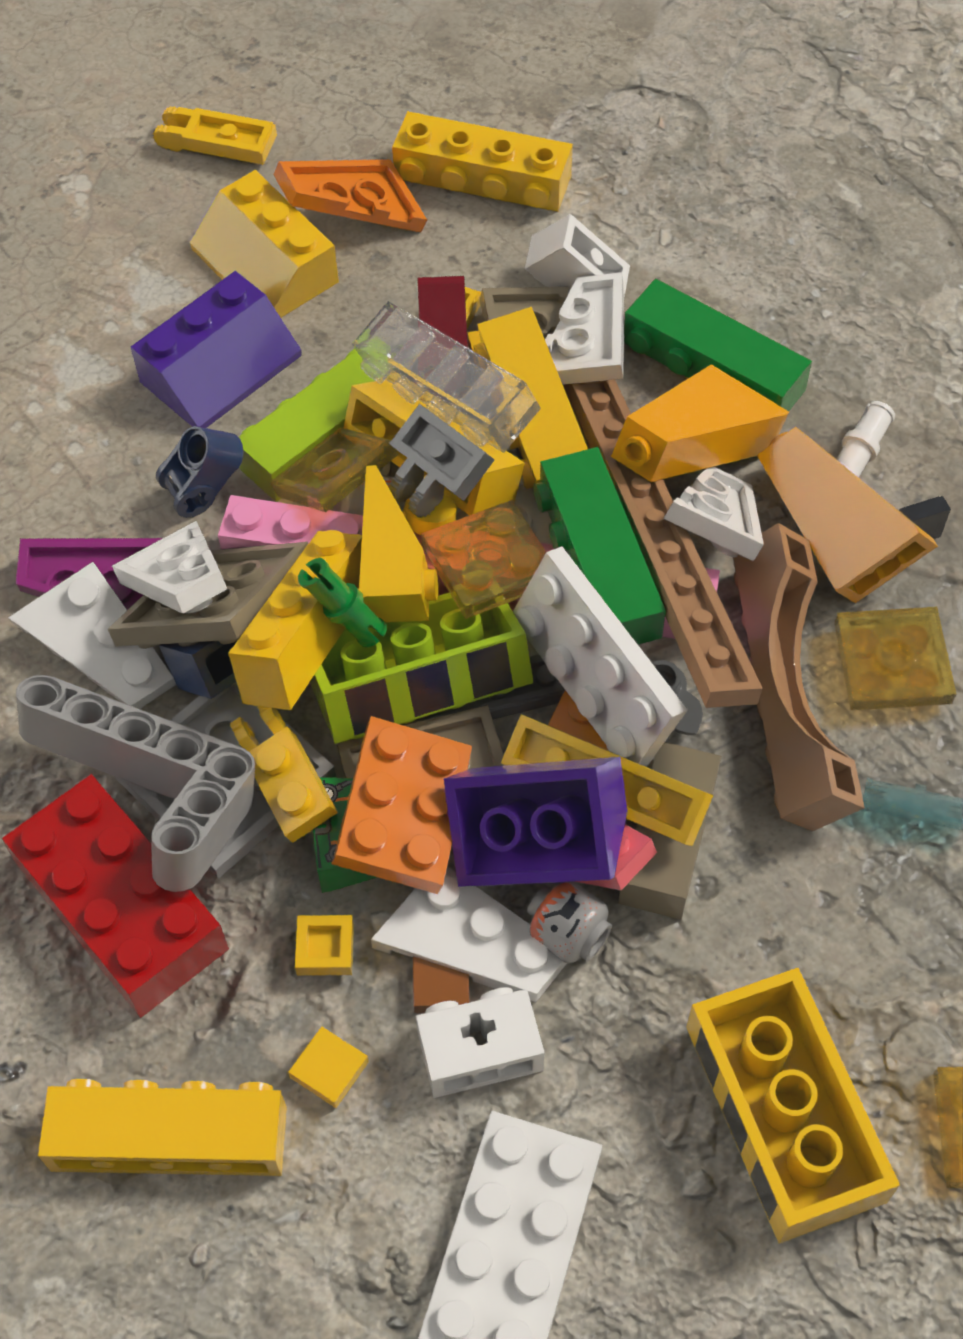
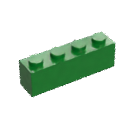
(694, 336)
(599, 539)

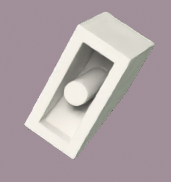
(568, 252)

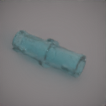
(913, 804)

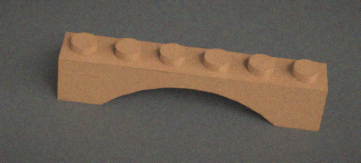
(810, 774)

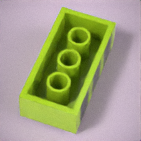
(421, 668)

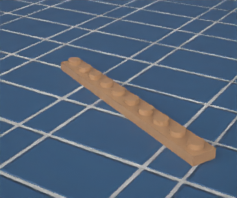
(690, 600)

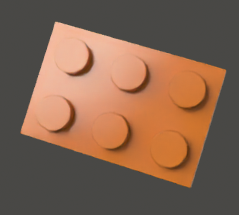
(398, 806)

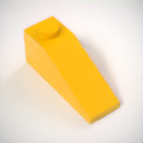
(392, 560)

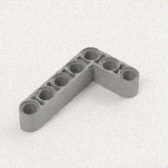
(202, 773)

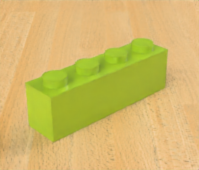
(299, 423)

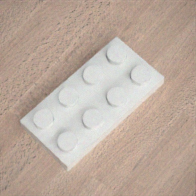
(597, 660)
(513, 1234)

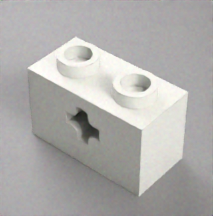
(460, 1064)

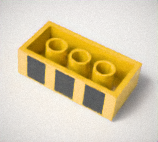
(790, 1105)

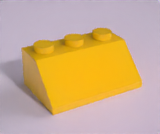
(267, 243)

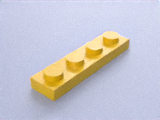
(650, 796)

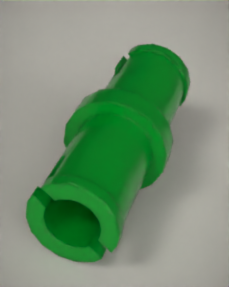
(342, 602)

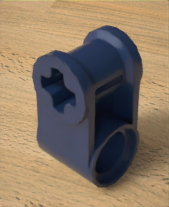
(200, 465)

